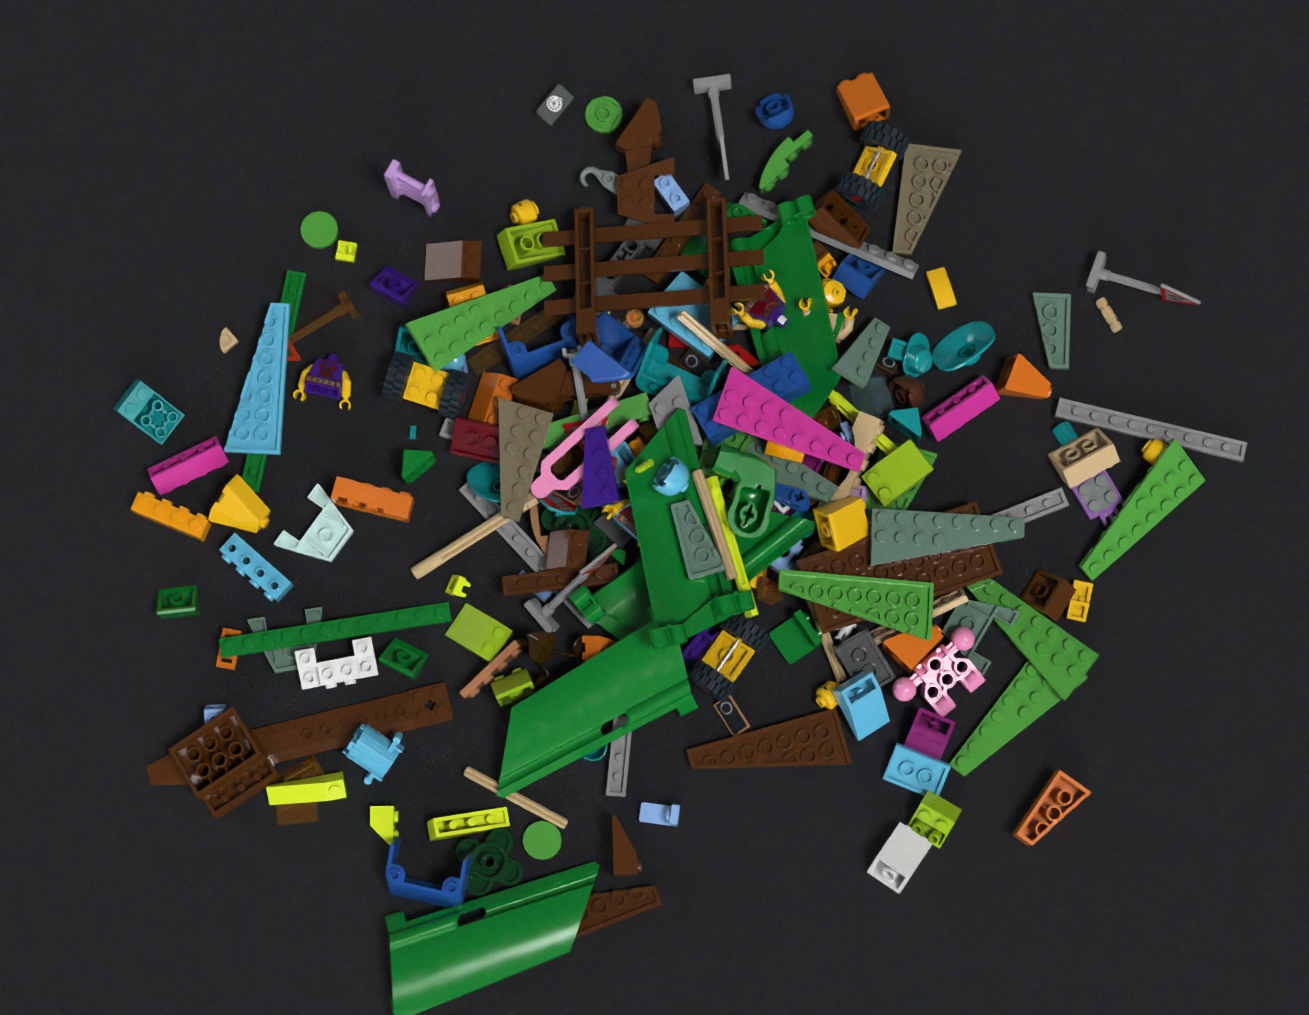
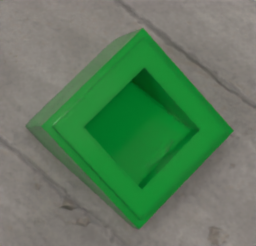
(619, 556)

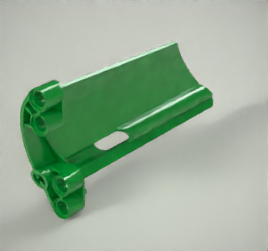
(793, 260)
(623, 601)
(678, 604)
(567, 715)
(521, 929)

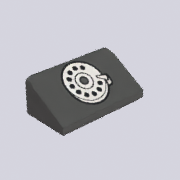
(554, 105)

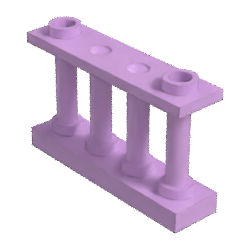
(402, 184)

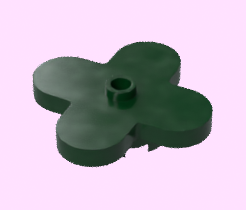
(581, 520)
(503, 869)

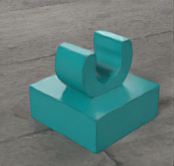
(897, 350)

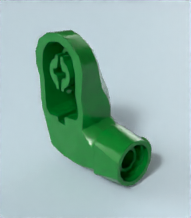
(752, 492)

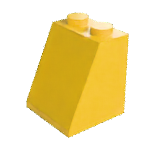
(842, 522)

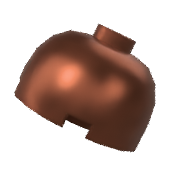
(907, 391)

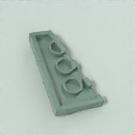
(1054, 324)
(862, 354)
(696, 546)

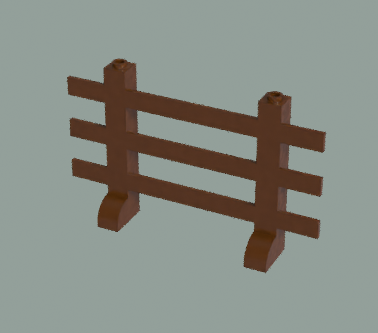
(718, 261)

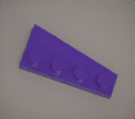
(598, 470)

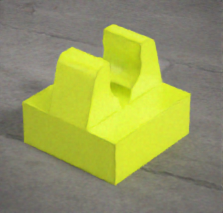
(346, 251)
(455, 586)

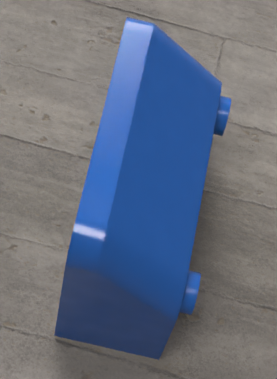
(618, 356)
(527, 363)
(446, 895)

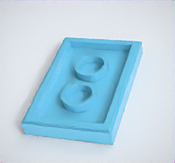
(916, 770)

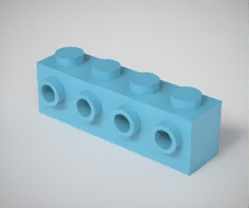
(255, 567)

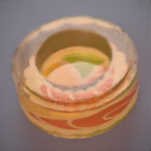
(635, 317)

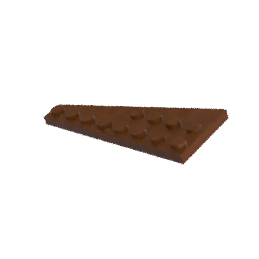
(798, 742)
(615, 906)

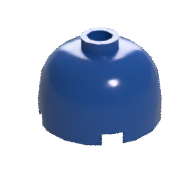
(775, 111)

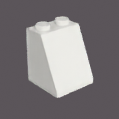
(899, 857)

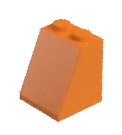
(863, 100)
(910, 650)

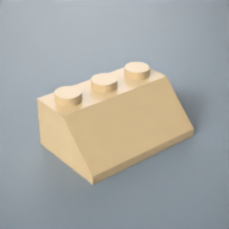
(1084, 457)

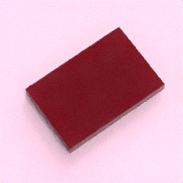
(476, 440)

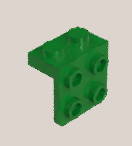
(796, 637)

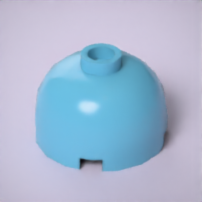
(672, 478)

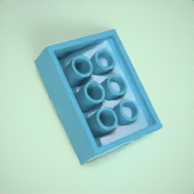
(667, 317)

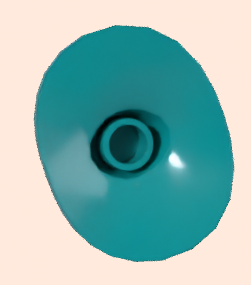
(963, 346)
(485, 481)

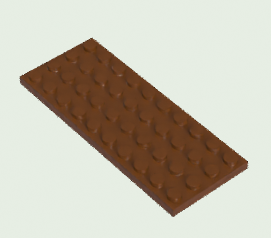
(946, 570)

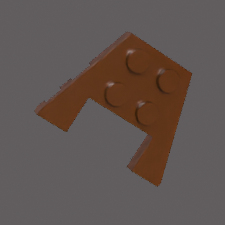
(637, 192)

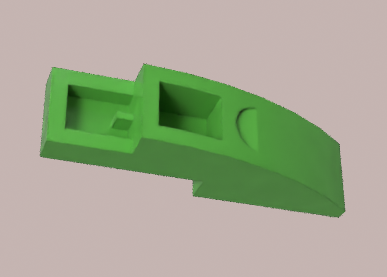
(777, 166)

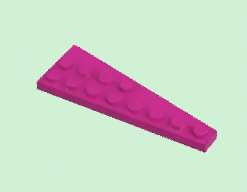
(763, 414)

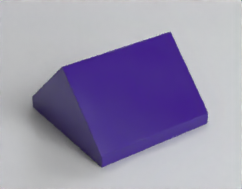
(394, 286)

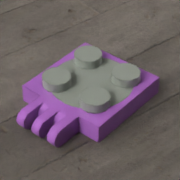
(1098, 497)

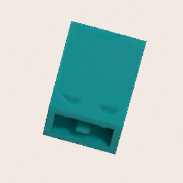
(148, 411)

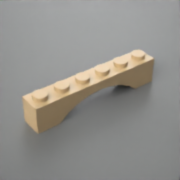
(865, 432)

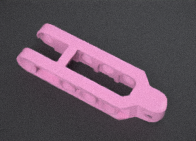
(547, 482)

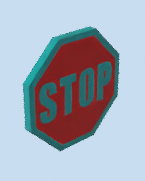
(559, 505)

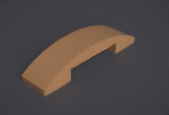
(543, 541)

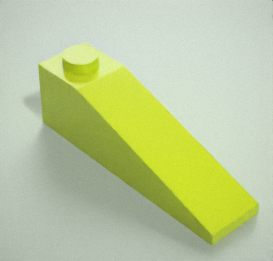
(306, 790)
(467, 823)

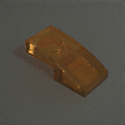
(296, 813)

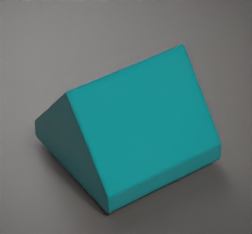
(1064, 433)

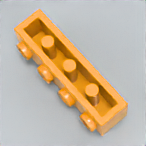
(170, 516)

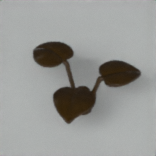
(540, 651)

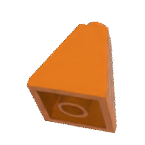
(1022, 379)

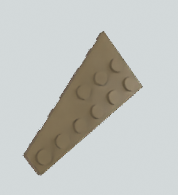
(922, 182)
(521, 444)

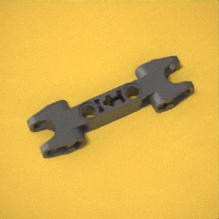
(606, 286)

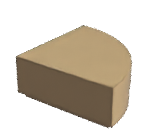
(227, 340)

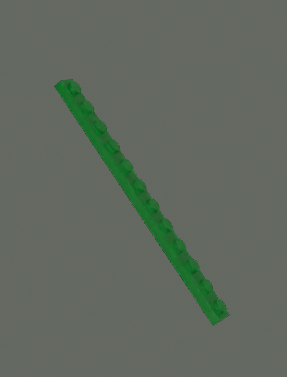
(291, 294)
(335, 630)

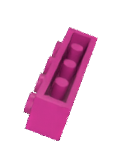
(960, 408)
(188, 465)

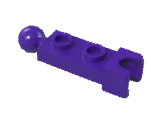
(698, 647)

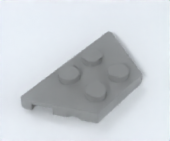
(666, 404)

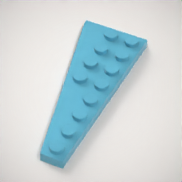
(260, 412)

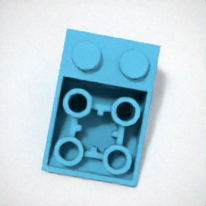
(862, 704)

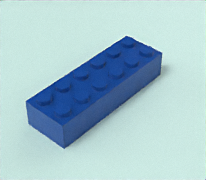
(781, 377)

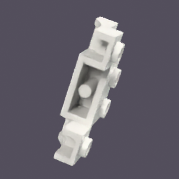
(337, 670)

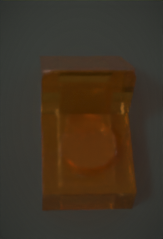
(829, 418)

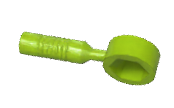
(639, 469)

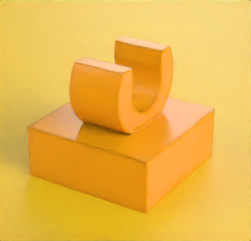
(826, 265)

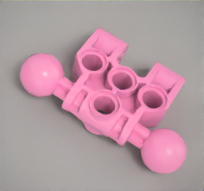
(905, 688)

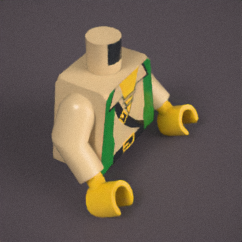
(841, 322)

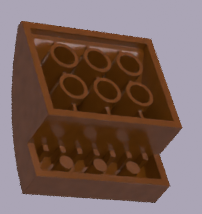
(224, 763)

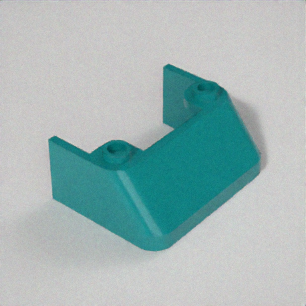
(657, 373)

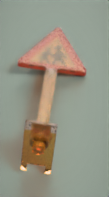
(341, 309)

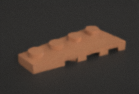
(495, 666)

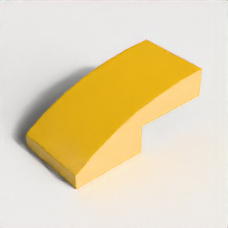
(941, 288)
(1079, 602)

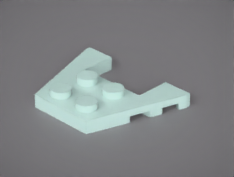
(324, 536)

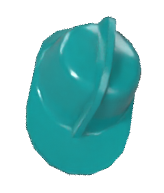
(917, 356)

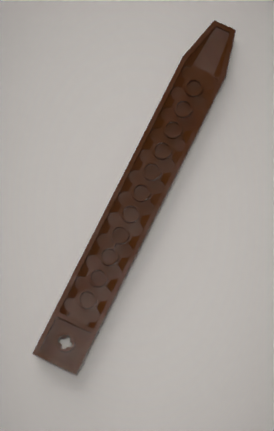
(334, 728)

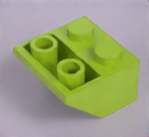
(934, 818)

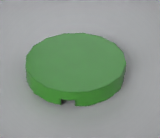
(603, 114)
(319, 230)
(542, 840)

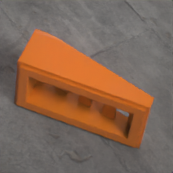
(232, 666)

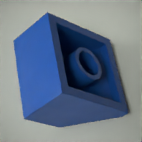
(858, 275)

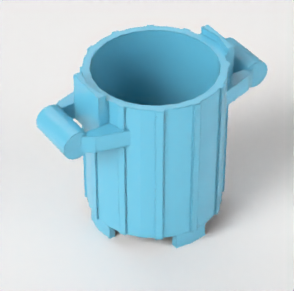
(373, 751)

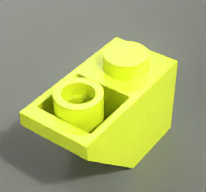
(383, 822)

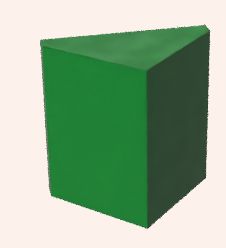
(415, 464)
(178, 602)
(403, 658)

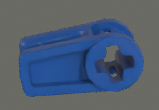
(790, 495)

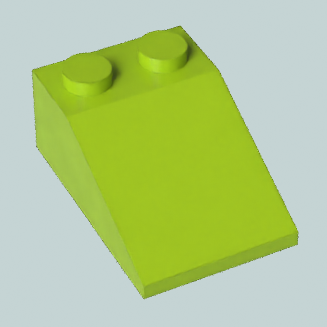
(524, 244)
(897, 473)
(479, 633)
(512, 687)

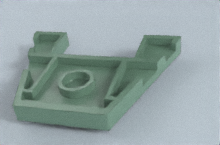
(978, 618)
(284, 659)

